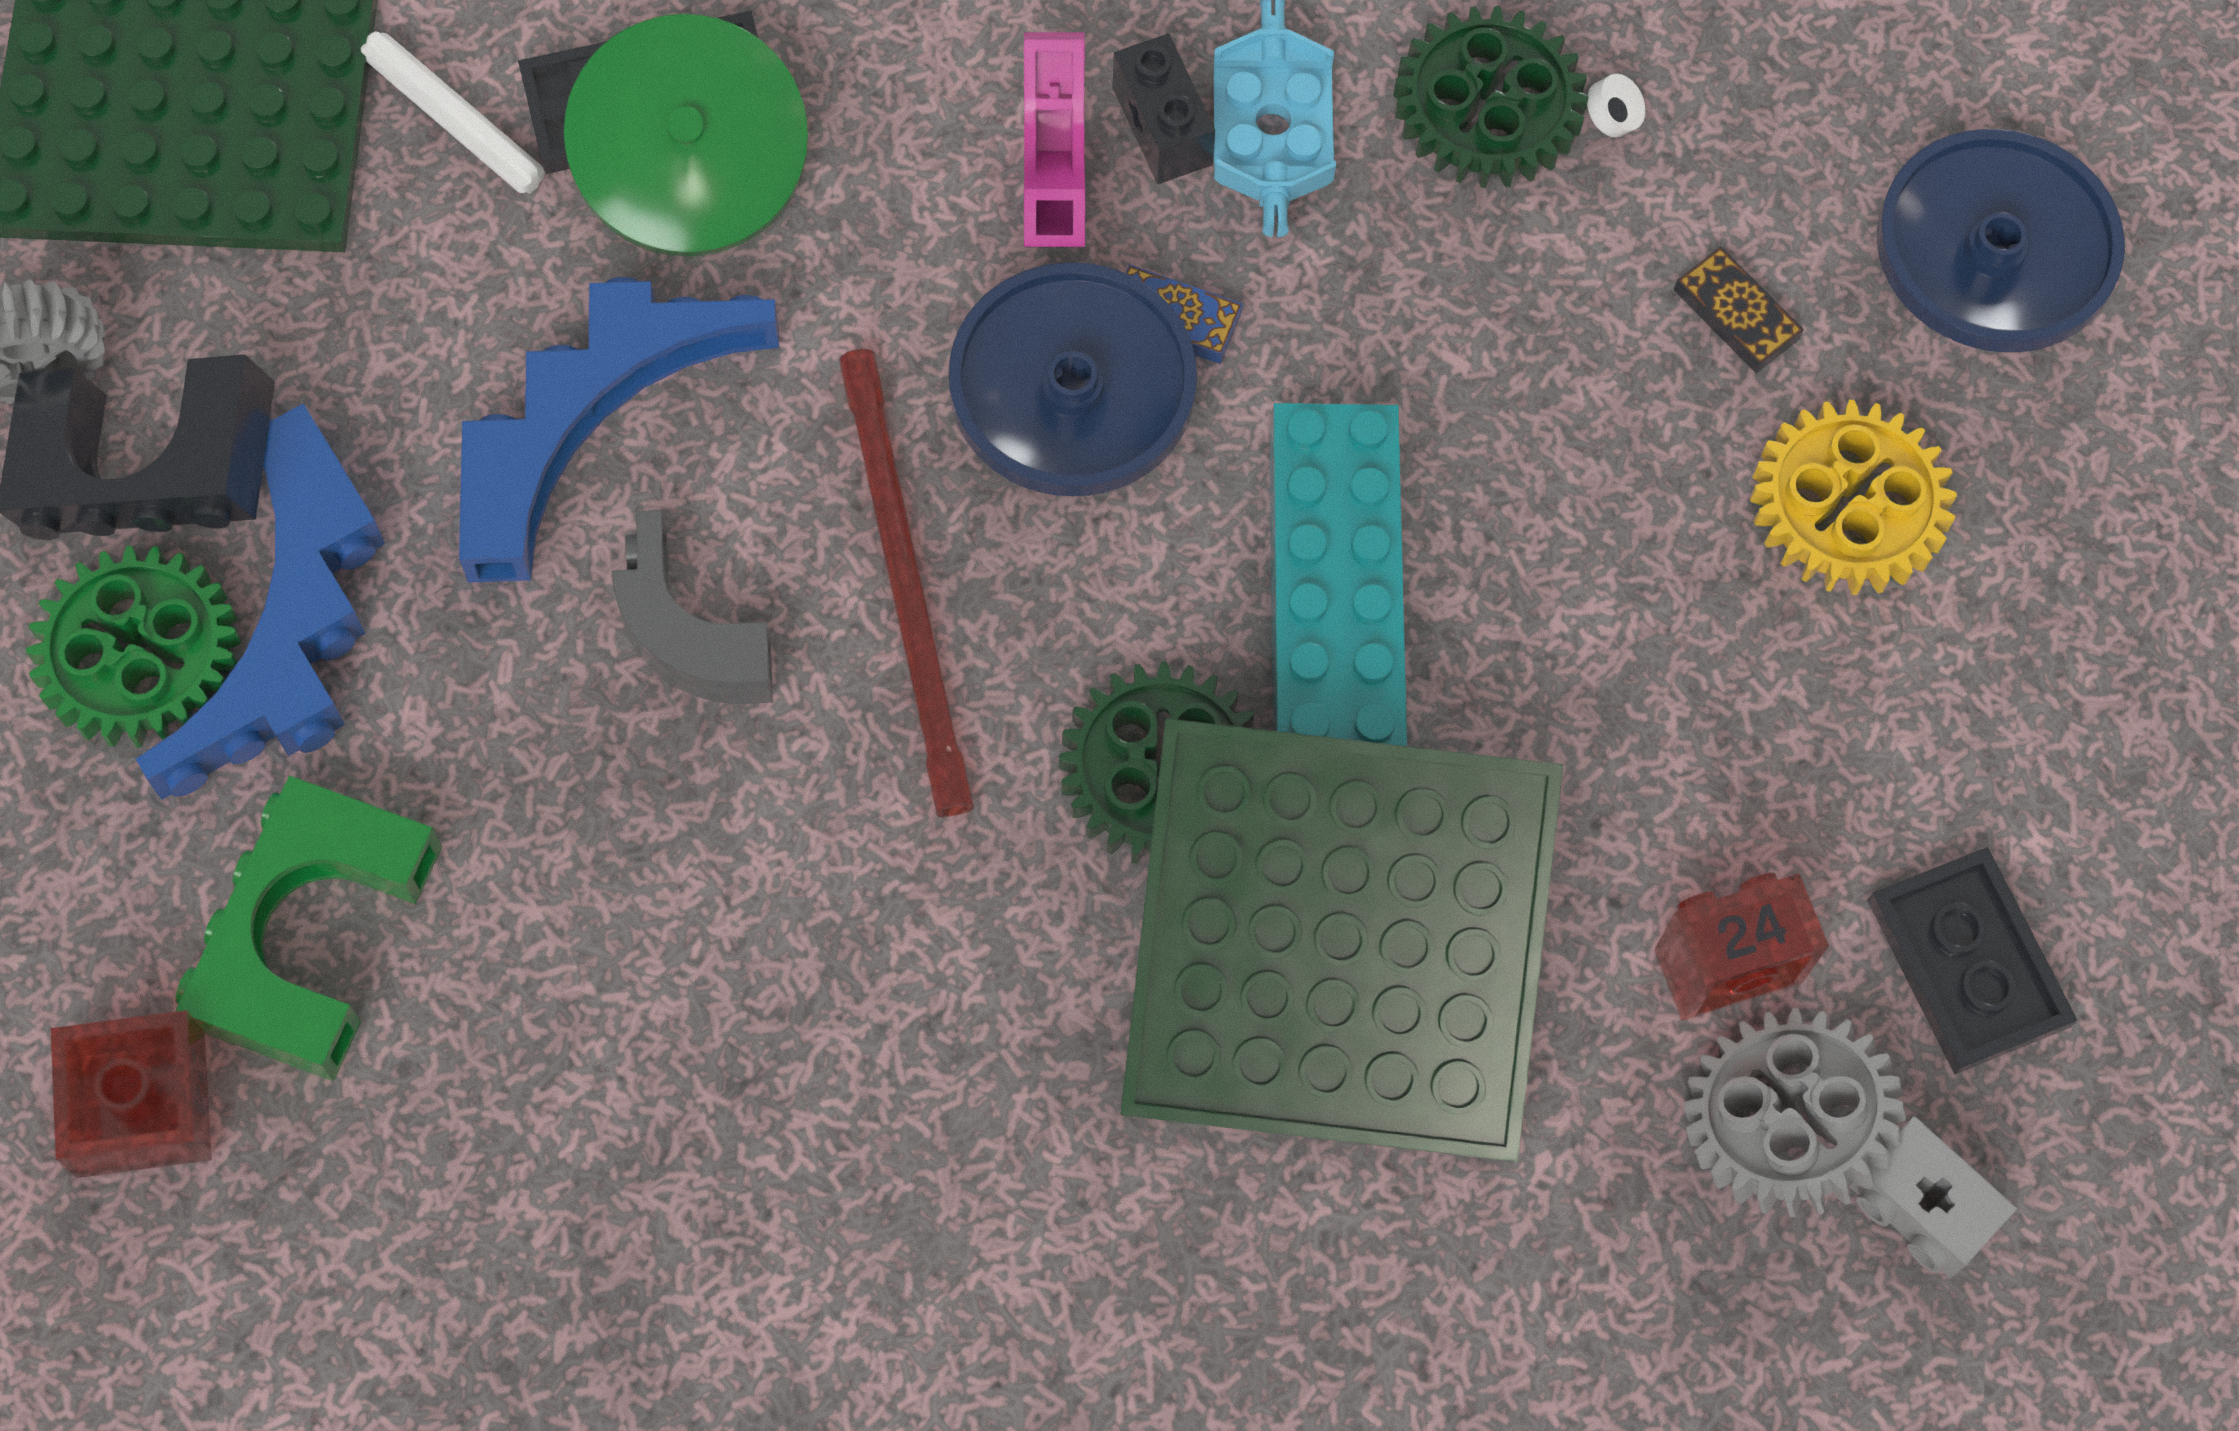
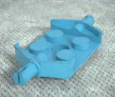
(1280, 76)

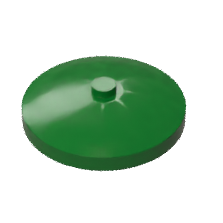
(686, 135)

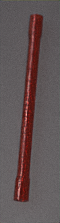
(944, 760)

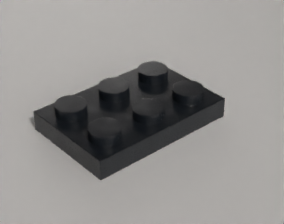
(1971, 960)

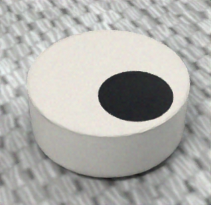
(1616, 105)

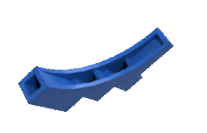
(632, 344)
(305, 618)

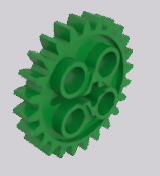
(105, 693)

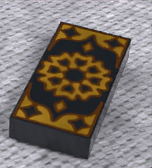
(1738, 309)

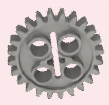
(1837, 1075)

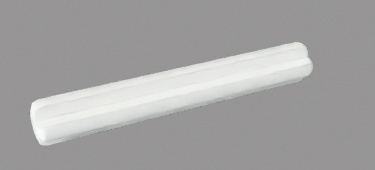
(453, 112)

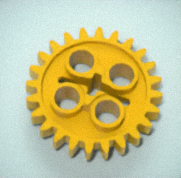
(1894, 533)

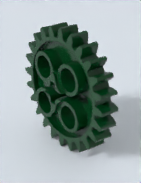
(1446, 70)
(1105, 762)

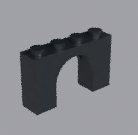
(200, 478)

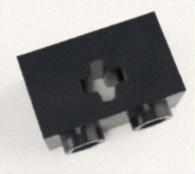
(1163, 108)

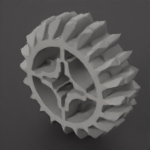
(46, 331)

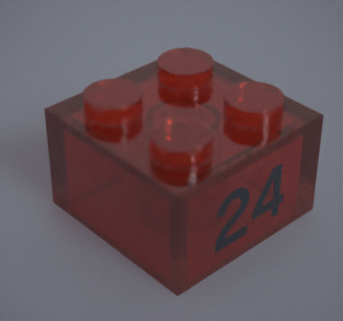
(1740, 944)
(130, 1094)

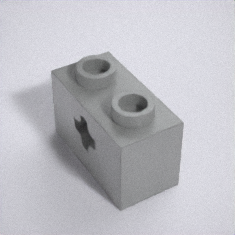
(1960, 1220)

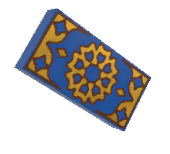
(1205, 315)

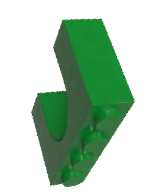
(304, 839)

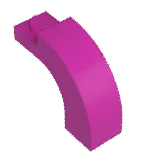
(1054, 139)

